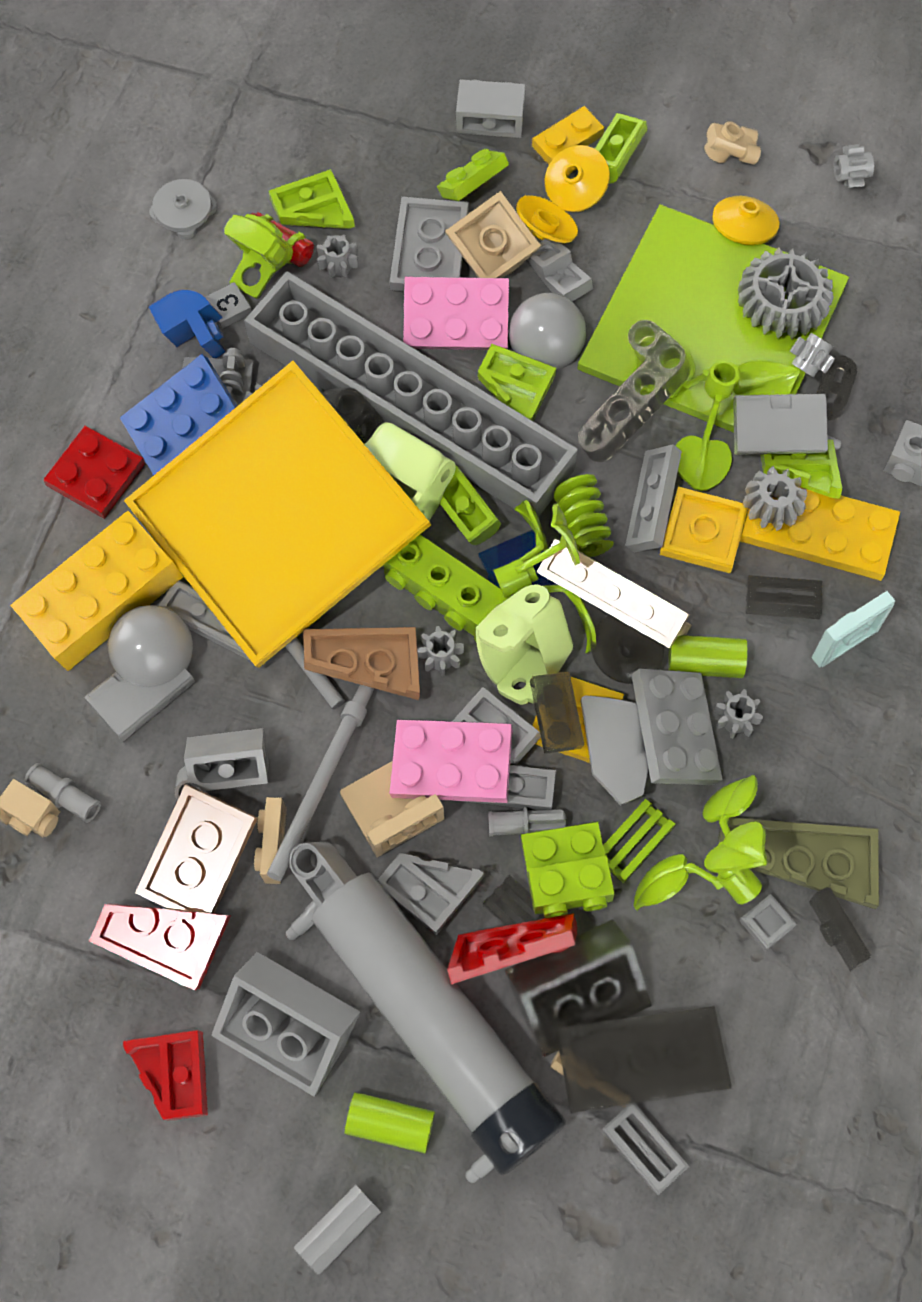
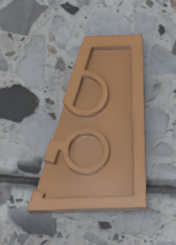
(366, 656)

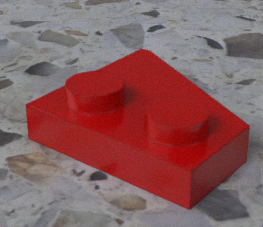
(173, 1072)

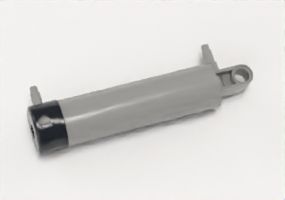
(430, 1015)

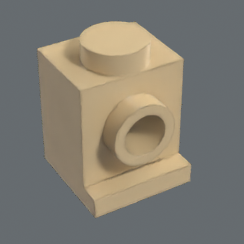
(27, 810)

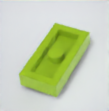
(471, 176)

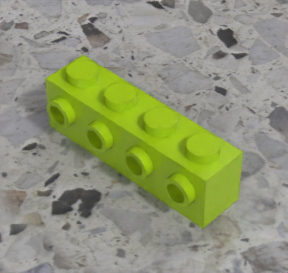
(443, 584)

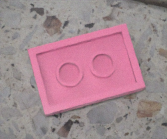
(455, 313)
(451, 760)

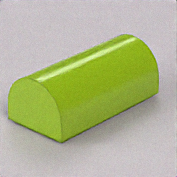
(620, 142)
(469, 510)
(709, 656)
(389, 1122)

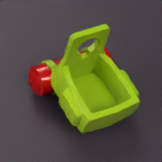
(266, 244)

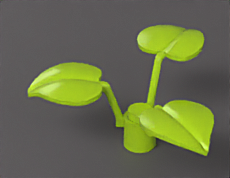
(708, 461)
(522, 573)
(731, 859)

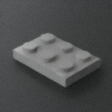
(421, 240)
(676, 727)

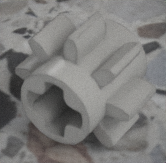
(853, 166)
(337, 256)
(812, 355)
(439, 641)
(738, 702)

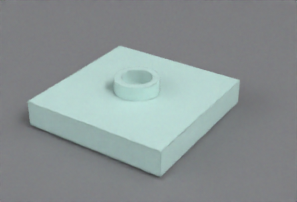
(853, 629)

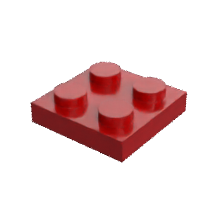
(94, 472)

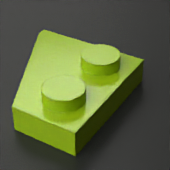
(312, 202)
(516, 379)
(817, 470)

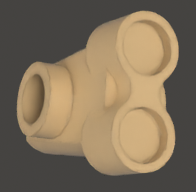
(734, 141)

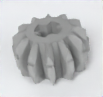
(786, 490)

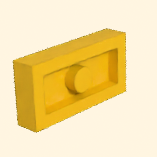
(574, 130)

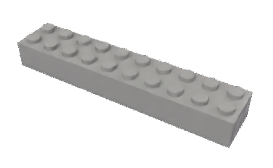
(476, 431)

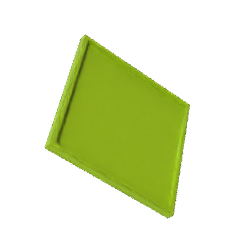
(688, 285)

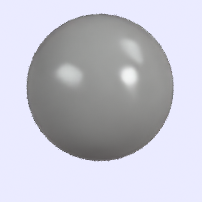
(548, 330)
(150, 646)

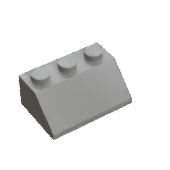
(284, 1023)

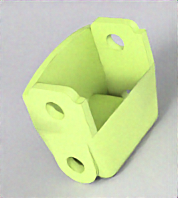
(413, 465)
(523, 640)

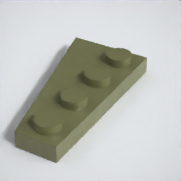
(822, 857)

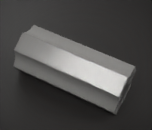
(337, 1230)

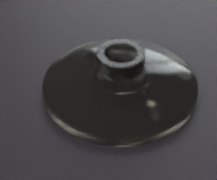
(643, 650)

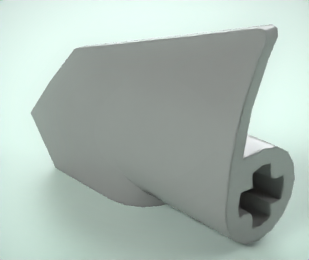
(615, 746)

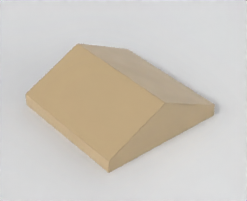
(493, 238)

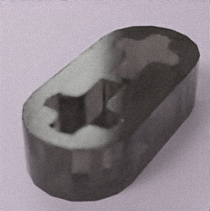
(841, 390)

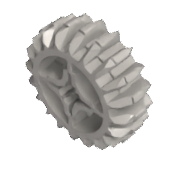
(764, 299)

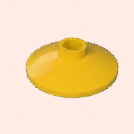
(586, 187)
(546, 219)
(745, 220)

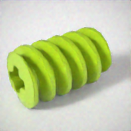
(583, 515)

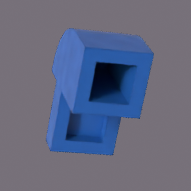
(189, 315)

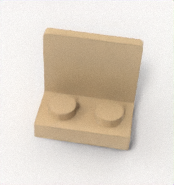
(386, 819)

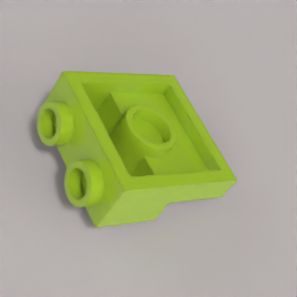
(567, 869)

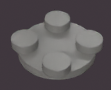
(182, 207)

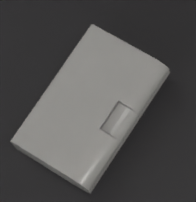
(780, 424)
(130, 706)

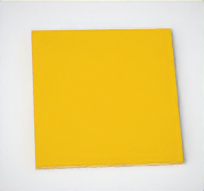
(276, 513)

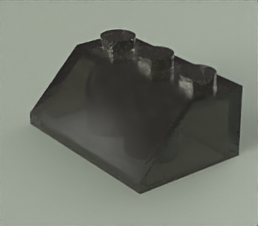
(579, 985)

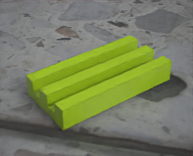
(655, 816)

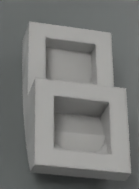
(558, 272)

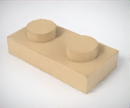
(272, 825)

